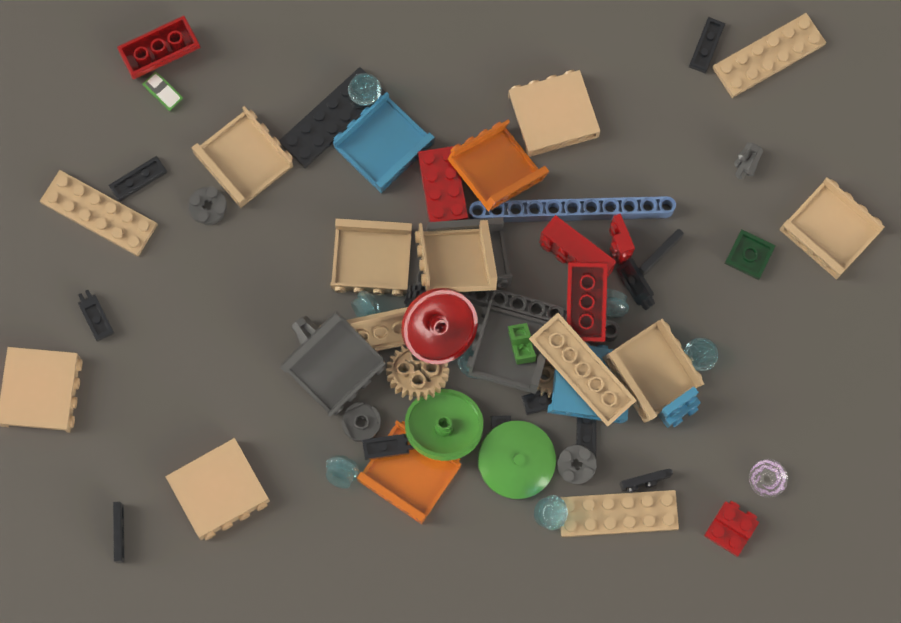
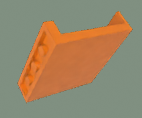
(495, 166)
(409, 480)

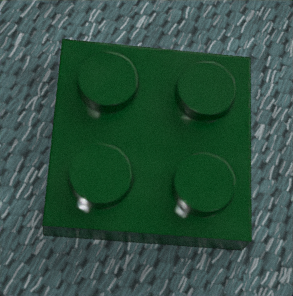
(750, 254)

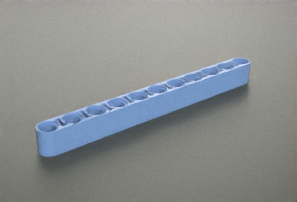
(581, 205)

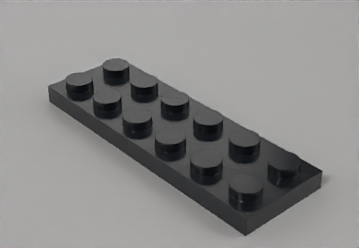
(323, 123)

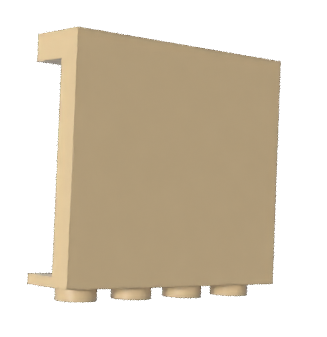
(554, 112)
(244, 157)
(832, 228)
(371, 257)
(457, 259)
(653, 369)
(39, 389)
(218, 489)

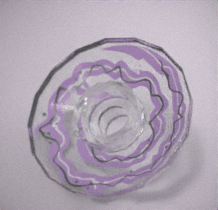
(777, 475)

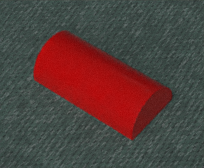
(158, 47)

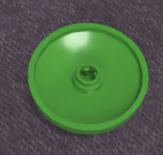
(444, 425)
(516, 459)

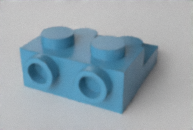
(683, 405)

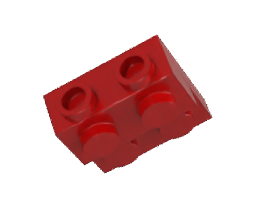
(621, 245)
(732, 528)

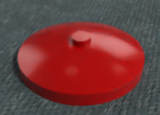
(439, 325)

